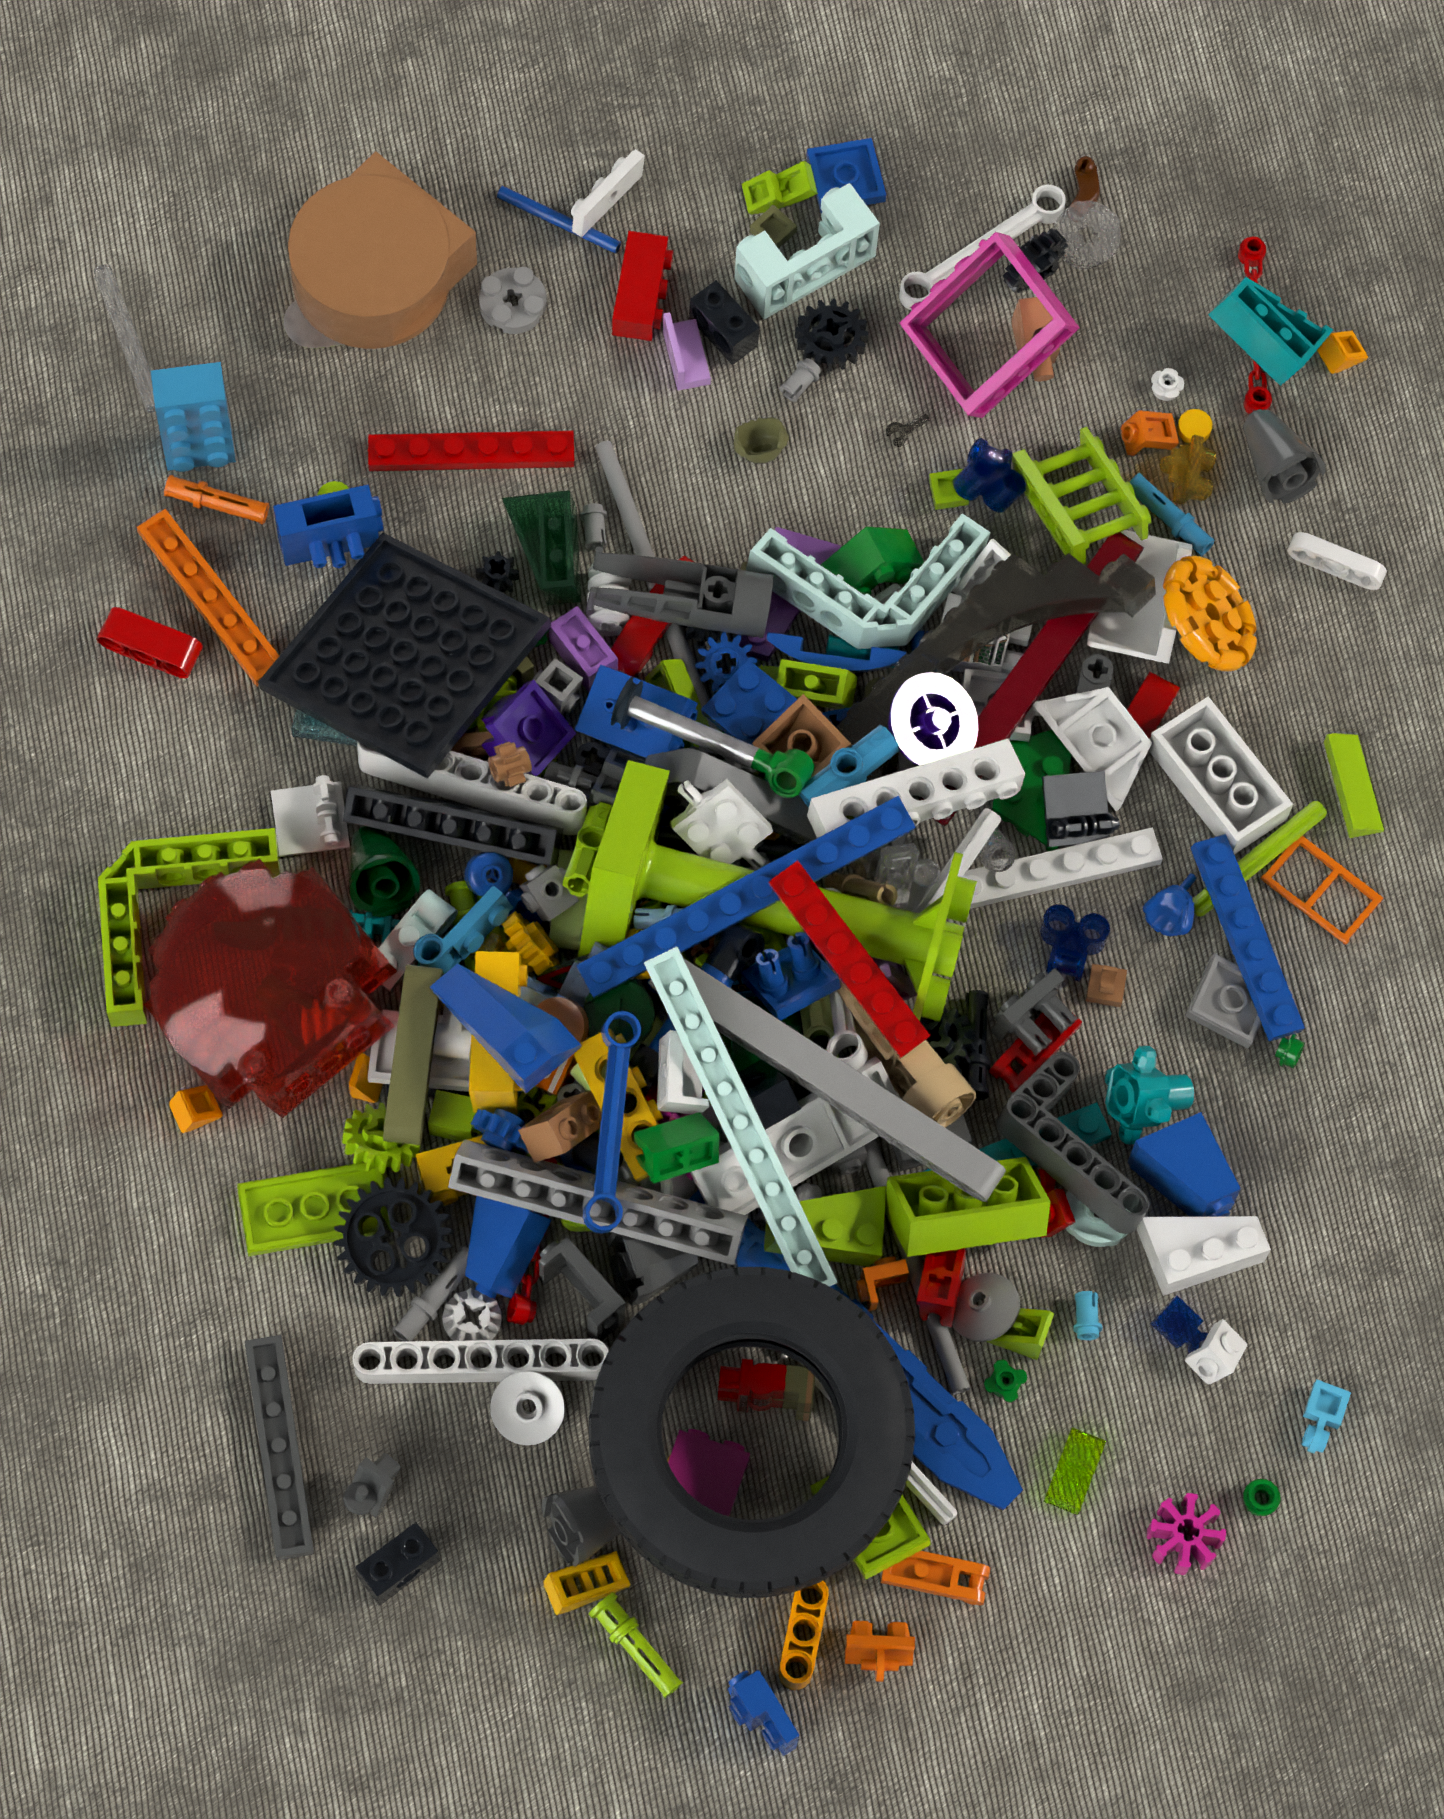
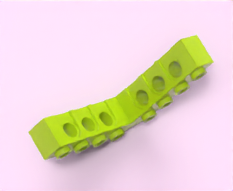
(157, 865)

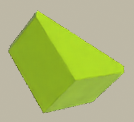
(1027, 1333)

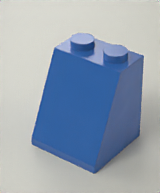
(1187, 1168)

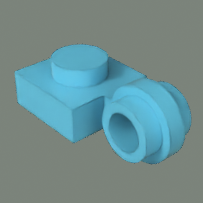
(1326, 1407)

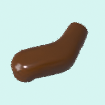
(1087, 180)

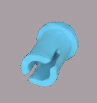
(1087, 1316)

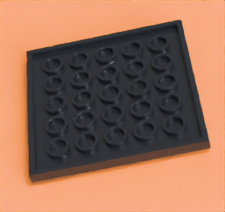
(405, 654)

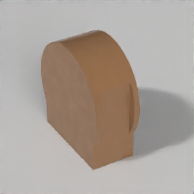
(376, 257)

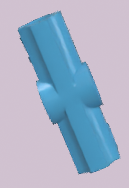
(864, 755)

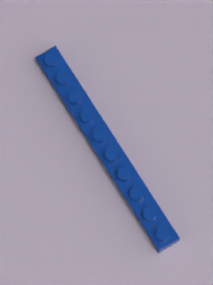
(744, 896)

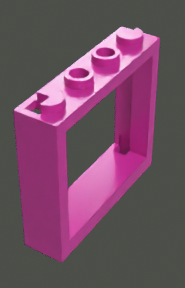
(1024, 362)

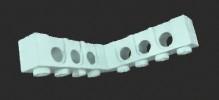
(861, 617)

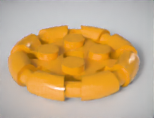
(1209, 613)

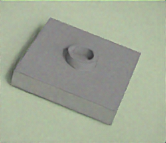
(1224, 1002)

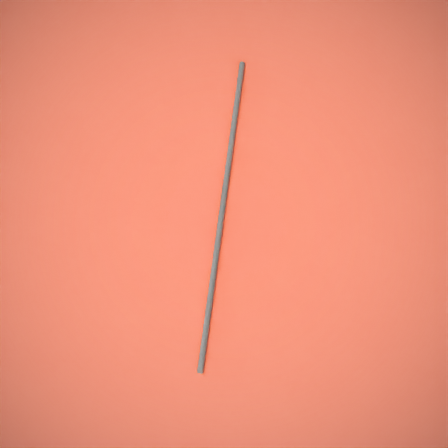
(681, 650)

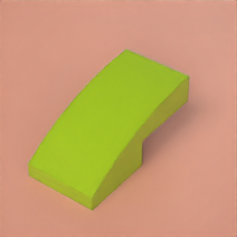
(779, 189)

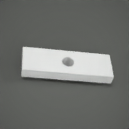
(607, 192)

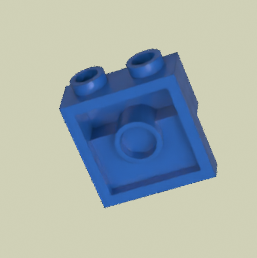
(755, 1705)

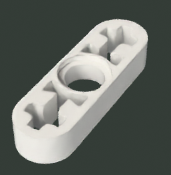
(1337, 561)

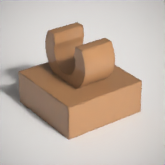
(1106, 985)

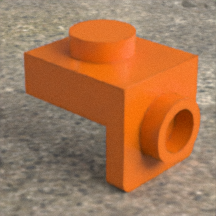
(884, 1273)

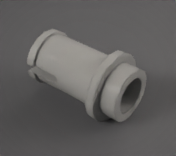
(803, 376)
(594, 525)

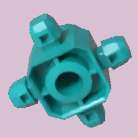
(1143, 1095)

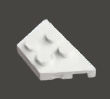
(1099, 737)

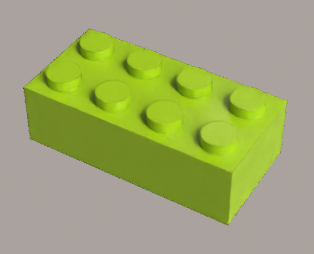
(940, 1217)

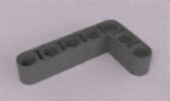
(706, 772)
(1066, 1147)

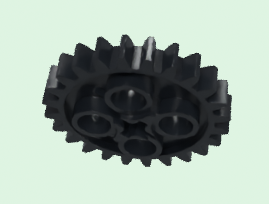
(363, 1250)

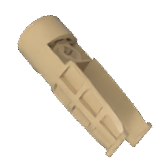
(917, 1077)

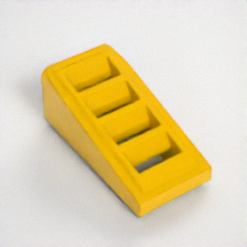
(556, 1593)

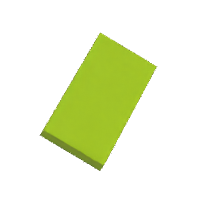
(303, 1207)

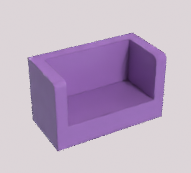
(581, 646)

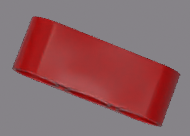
(149, 642)

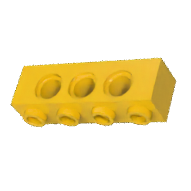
(591, 1059)

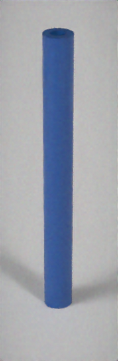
(556, 218)

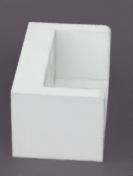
(677, 1080)

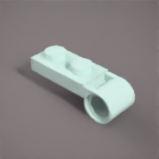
(427, 916)

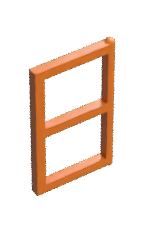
(1338, 870)

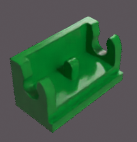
(677, 1147)

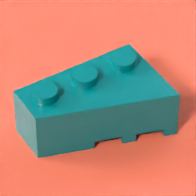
(1268, 330)

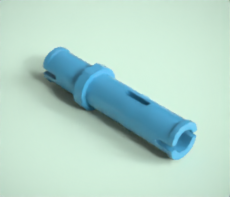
(1180, 523)

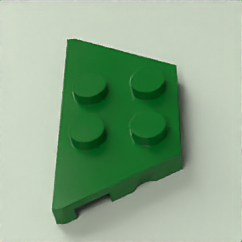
(1039, 757)

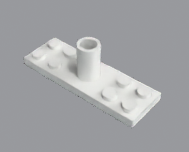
(802, 1142)

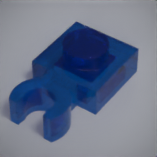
(1179, 1325)

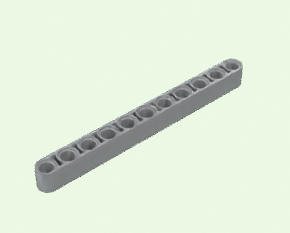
(847, 1089)

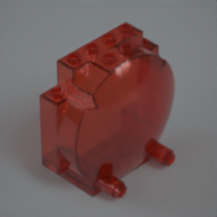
(267, 985)

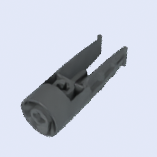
(692, 593)

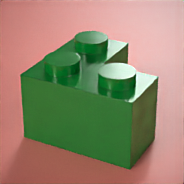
(875, 558)

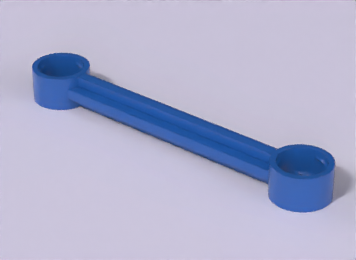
(612, 1121)

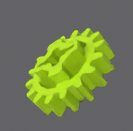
(369, 1144)

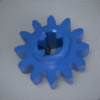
(715, 654)
(500, 1129)

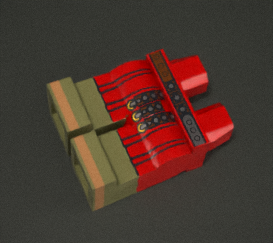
(767, 1387)

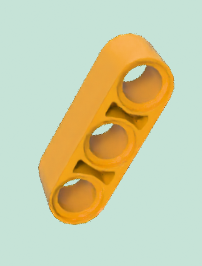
(803, 1651)

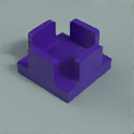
(529, 722)

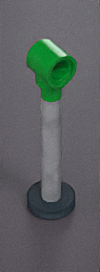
(784, 771)

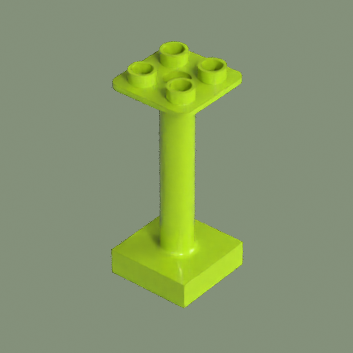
(636, 867)

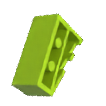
(845, 1225)

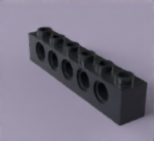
(453, 824)

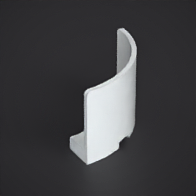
(1149, 631)

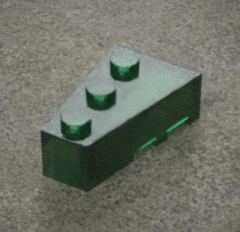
(550, 540)

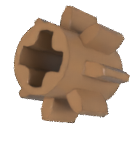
(509, 764)

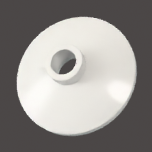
(524, 1426)

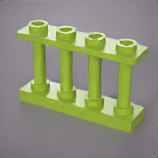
(1059, 518)

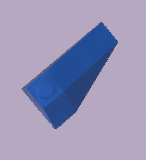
(512, 1031)

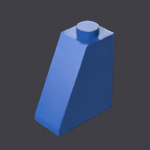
(502, 1245)

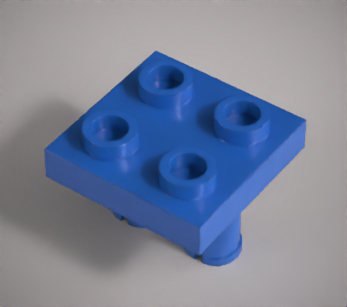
(790, 977)

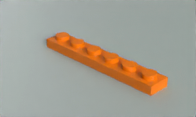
(208, 594)

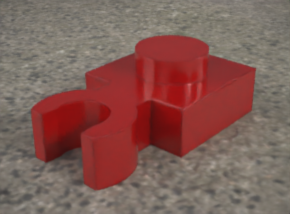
(1060, 1212)

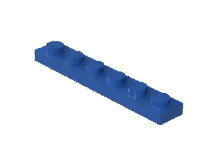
(1247, 937)

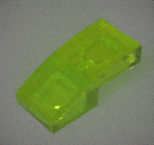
(1074, 1471)

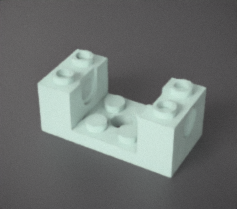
(847, 241)

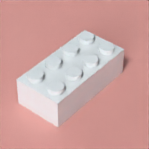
(1219, 775)

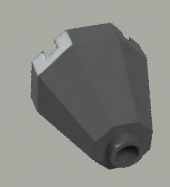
(645, 1267)

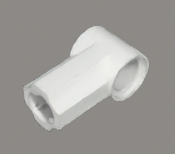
(452, 1038)

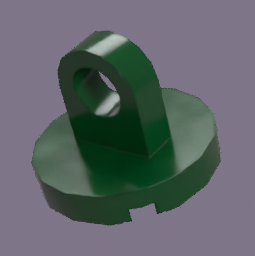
(625, 997)

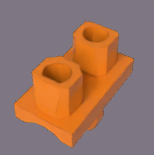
(877, 1651)

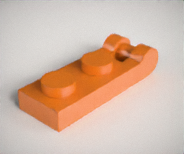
(939, 1576)

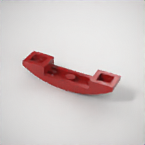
(638, 639)

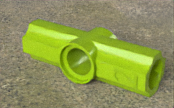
(587, 844)

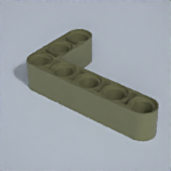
(412, 1056)

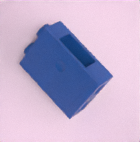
(328, 526)
(637, 735)

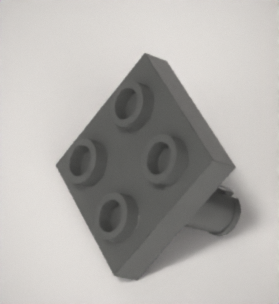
(1017, 1012)

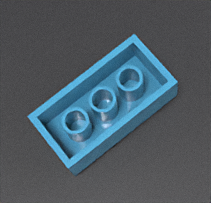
(193, 416)

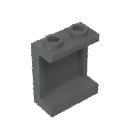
(607, 1304)

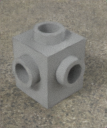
(560, 686)
(536, 898)

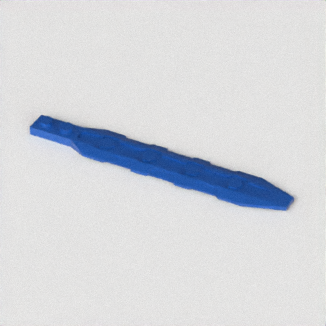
(947, 1432)

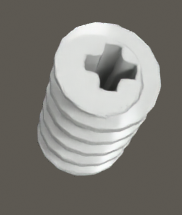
(604, 620)

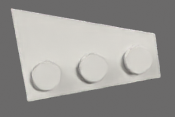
(1200, 1248)

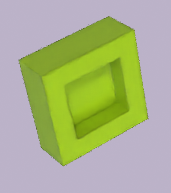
(943, 491)

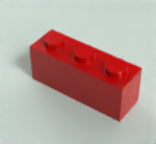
(641, 286)

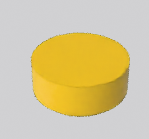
(1194, 423)

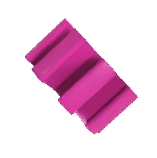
(1200, 1535)

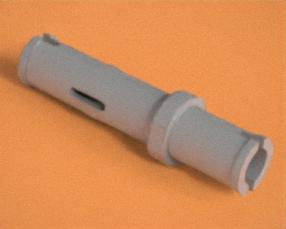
(426, 1305)

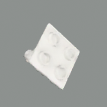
(310, 818)

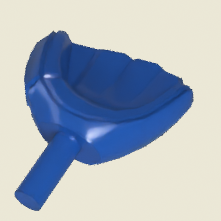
(1171, 909)

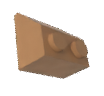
(803, 729)

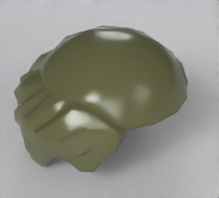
(760, 440)

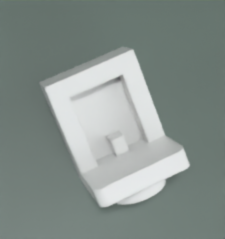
(1218, 1353)

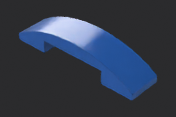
(793, 647)

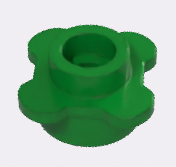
(1005, 1391)

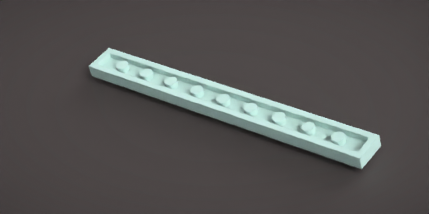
(738, 1117)

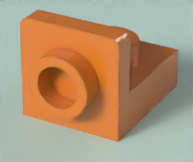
(1149, 431)

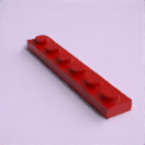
(470, 450)
(849, 959)

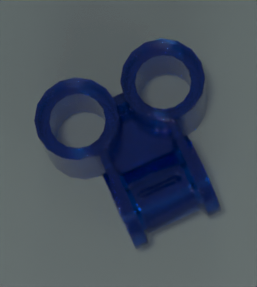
(990, 476)
(1071, 944)

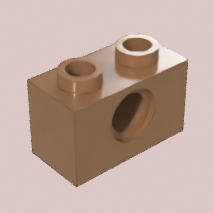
(562, 1126)

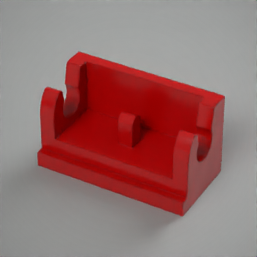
(941, 1285)

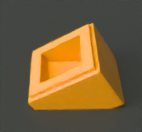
(1341, 351)
(359, 1084)
(194, 1108)

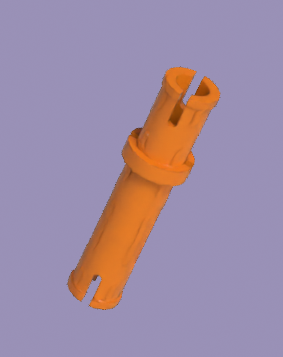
(202, 495)

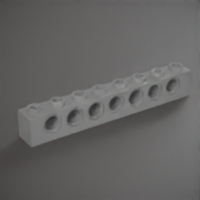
(565, 1192)

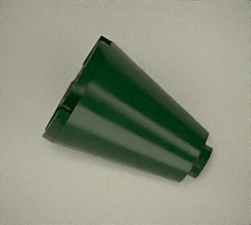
(380, 874)

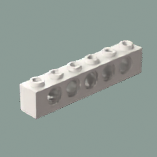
(994, 761)

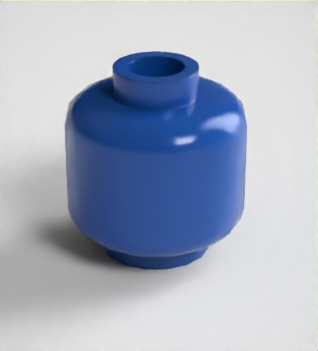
(476, 871)

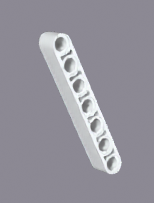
(471, 783)
(464, 1351)

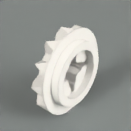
(454, 1314)

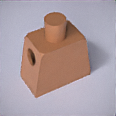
(1027, 321)

